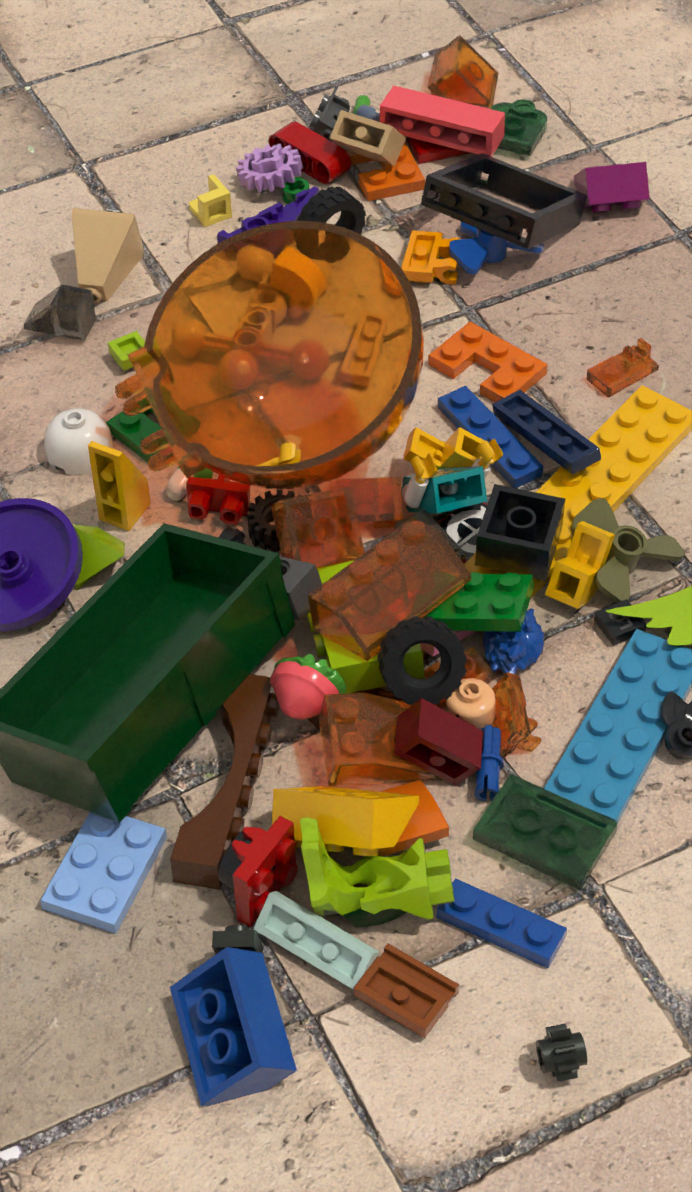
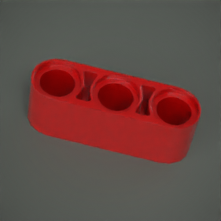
(319, 156)

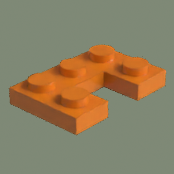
(390, 180)
(510, 365)

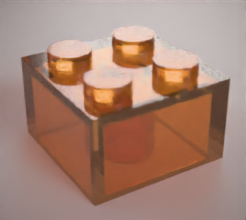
(319, 527)

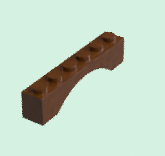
(208, 835)

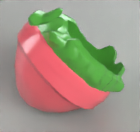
(302, 685)

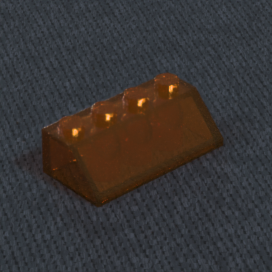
(387, 584)

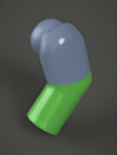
(363, 108)

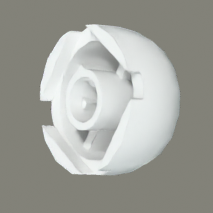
(69, 438)

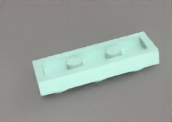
(314, 939)

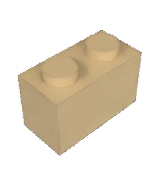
(368, 137)

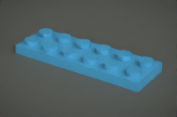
(623, 727)

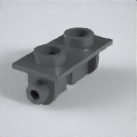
(330, 106)

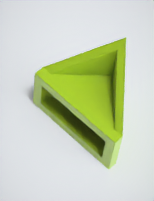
(98, 550)

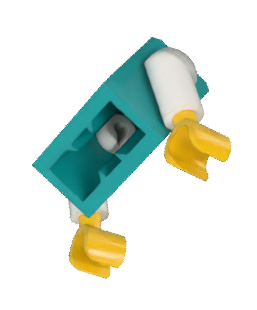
(448, 488)

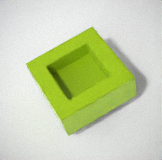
(124, 345)

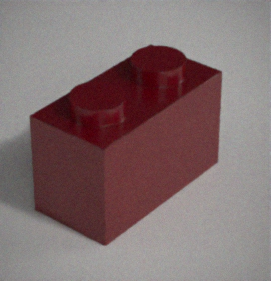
(438, 742)

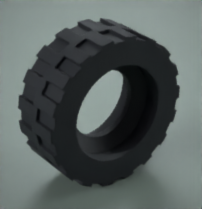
(329, 202)
(414, 632)

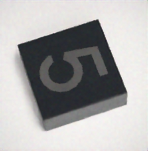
(618, 627)

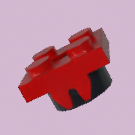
(258, 865)

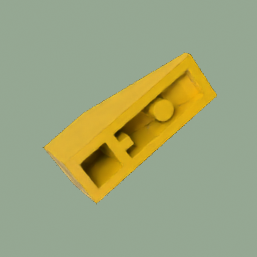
(118, 486)

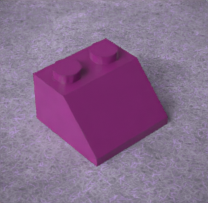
(613, 186)

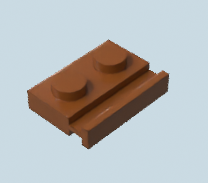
(406, 990)

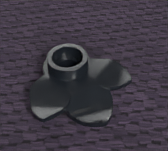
(678, 719)

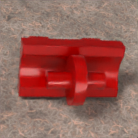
(217, 495)

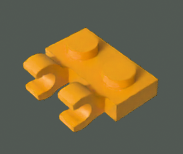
(422, 258)

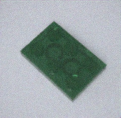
(545, 831)

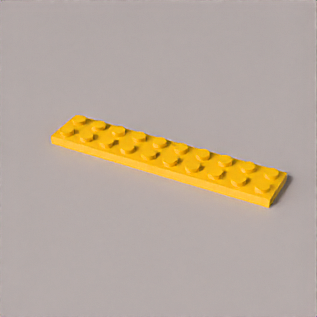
(630, 449)

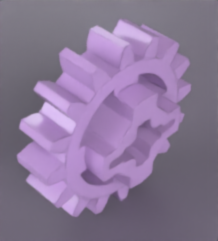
(269, 168)

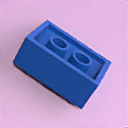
(232, 1027)

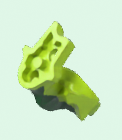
(396, 883)

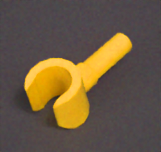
(287, 455)

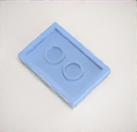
(103, 871)

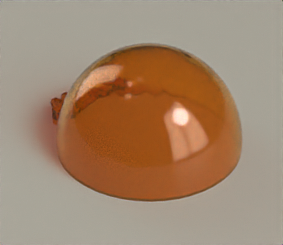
(274, 344)

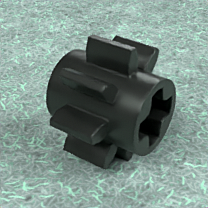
(561, 1052)

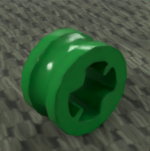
(293, 188)

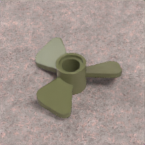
(626, 549)

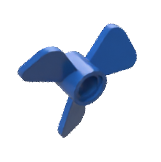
(482, 248)

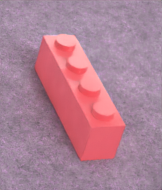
(443, 121)

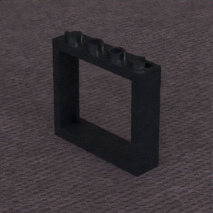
(452, 195)

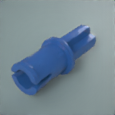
(491, 763)

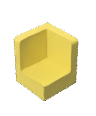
(213, 205)

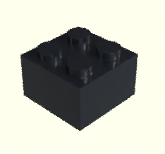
(519, 531)

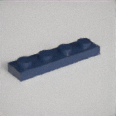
(546, 432)

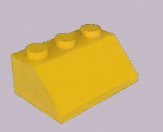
(347, 815)

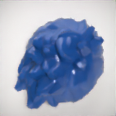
(514, 649)

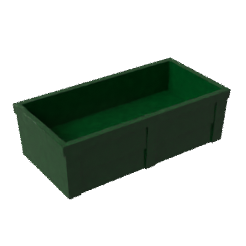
(141, 669)

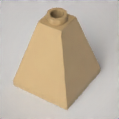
(105, 249)

